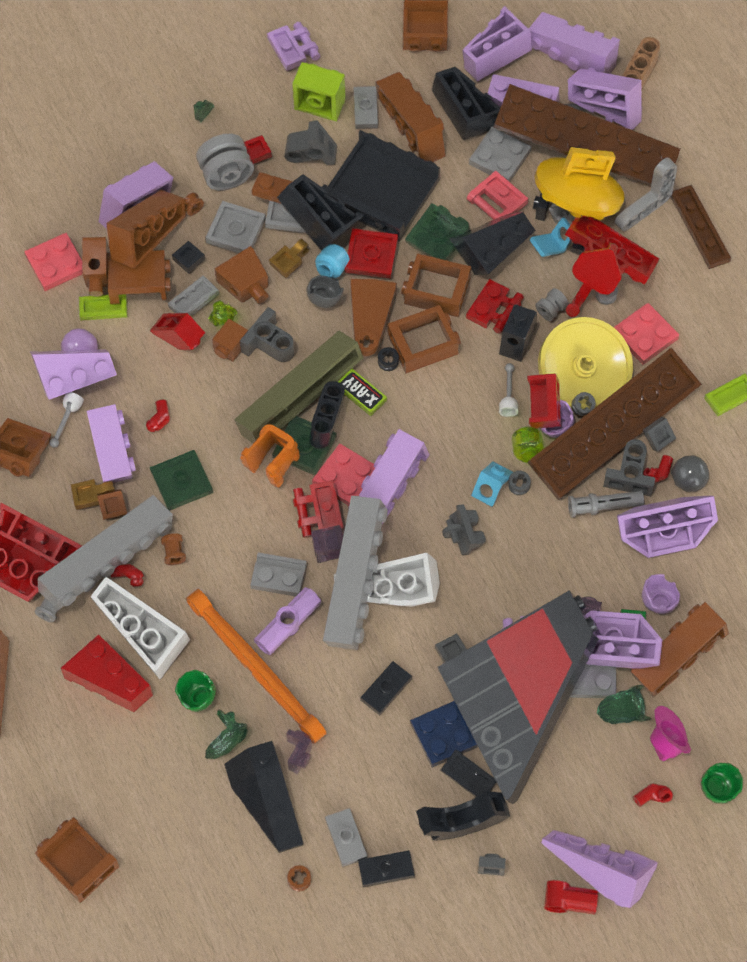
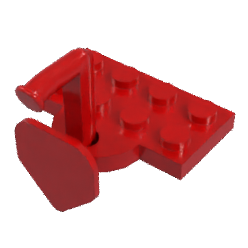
(605, 260)

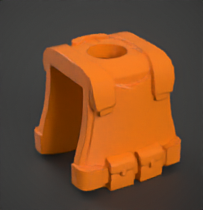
(258, 450)

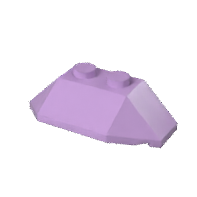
(668, 525)
(624, 641)

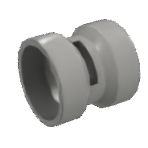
(552, 304)

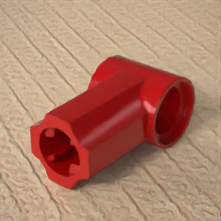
(562, 898)

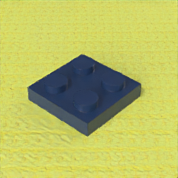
(442, 733)

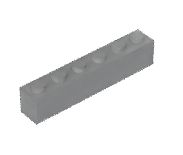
(105, 552)
(354, 573)

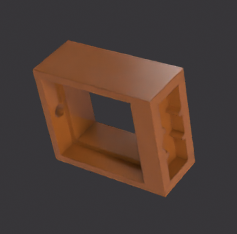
(427, 300)
(412, 362)

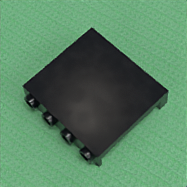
(383, 184)

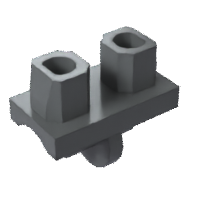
(460, 530)

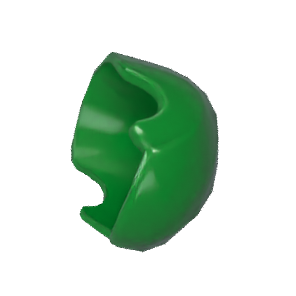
(195, 690)
(721, 783)

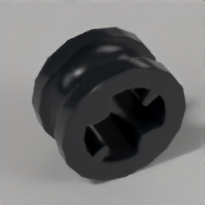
(390, 366)

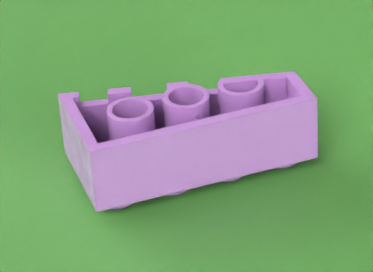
(573, 44)
(394, 468)

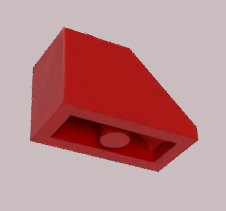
(178, 330)

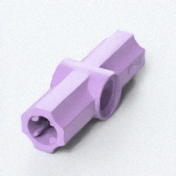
(277, 632)

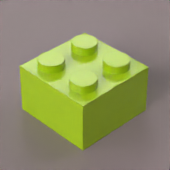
(319, 91)

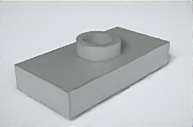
(365, 107)
(194, 297)
(346, 837)

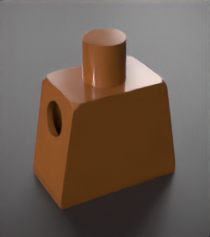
(95, 264)
(244, 276)

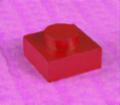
(258, 149)

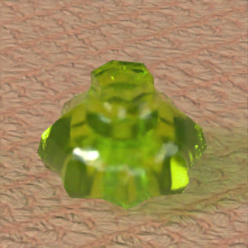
(221, 313)

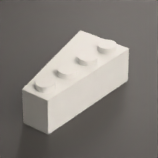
(146, 630)

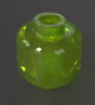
(526, 443)

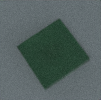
(310, 457)
(181, 480)

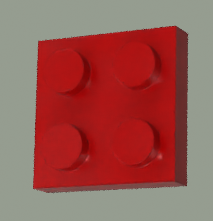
(371, 253)

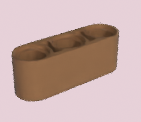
(643, 60)

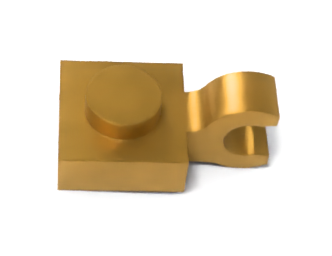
(287, 259)
(86, 493)

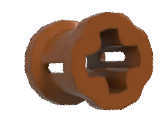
(173, 549)

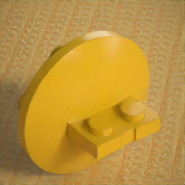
(581, 183)

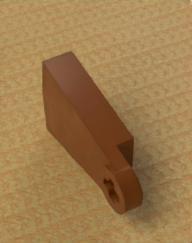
(371, 310)

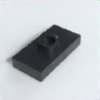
(386, 688)
(467, 774)
(386, 868)

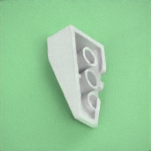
(405, 581)

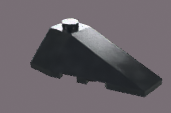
(261, 787)

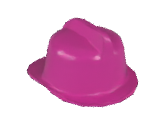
(669, 734)

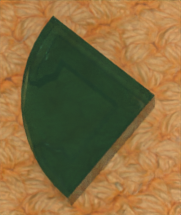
(202, 109)

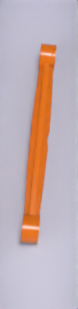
(252, 661)

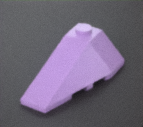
(609, 872)

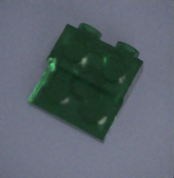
(433, 232)

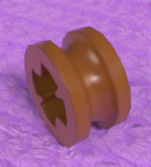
(193, 203)
(291, 876)

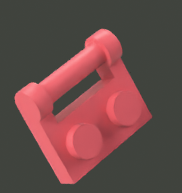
(501, 192)

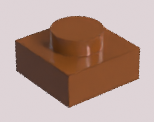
(112, 504)

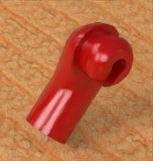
(161, 418)
(130, 572)

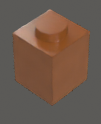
(227, 340)

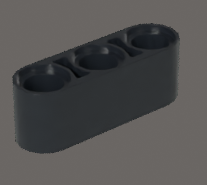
(326, 414)

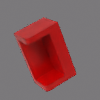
(544, 401)

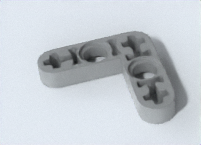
(660, 192)

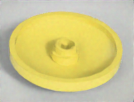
(586, 358)

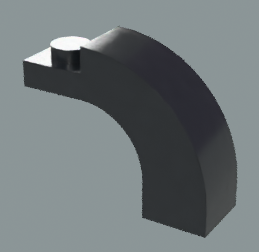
(463, 818)

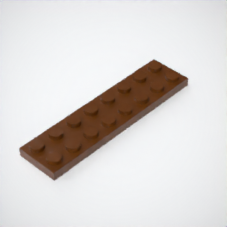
(565, 127)
(614, 423)

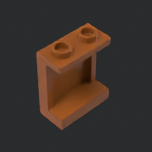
(425, 25)
(146, 277)
(76, 859)

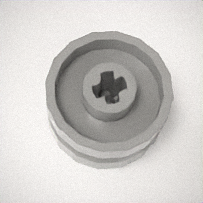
(224, 162)

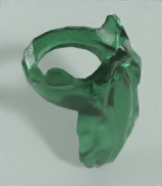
(623, 707)
(228, 738)

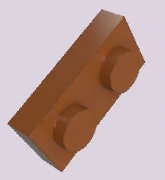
(269, 186)

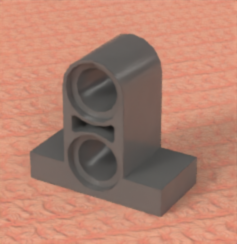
(311, 145)
(270, 344)
(631, 465)

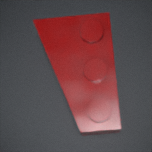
(108, 674)

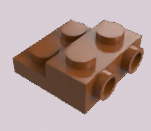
(21, 447)

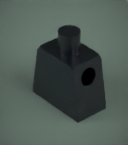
(520, 326)

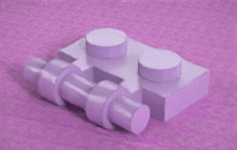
(286, 46)

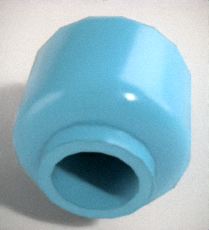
(332, 261)

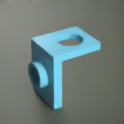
(552, 243)
(495, 477)

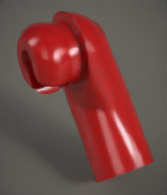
(662, 472)
(653, 792)

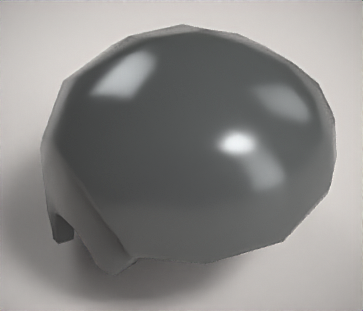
(324, 291)
(690, 473)

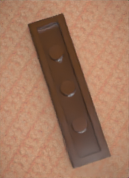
(700, 227)

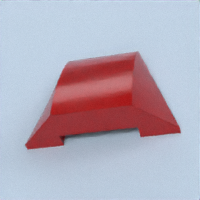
(28, 552)

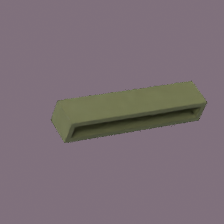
(300, 386)

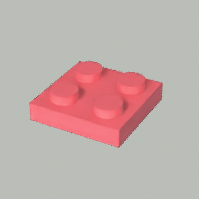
(55, 261)
(646, 333)
(347, 472)

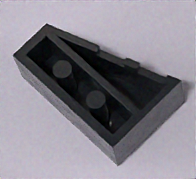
(464, 103)
(316, 211)
(493, 242)

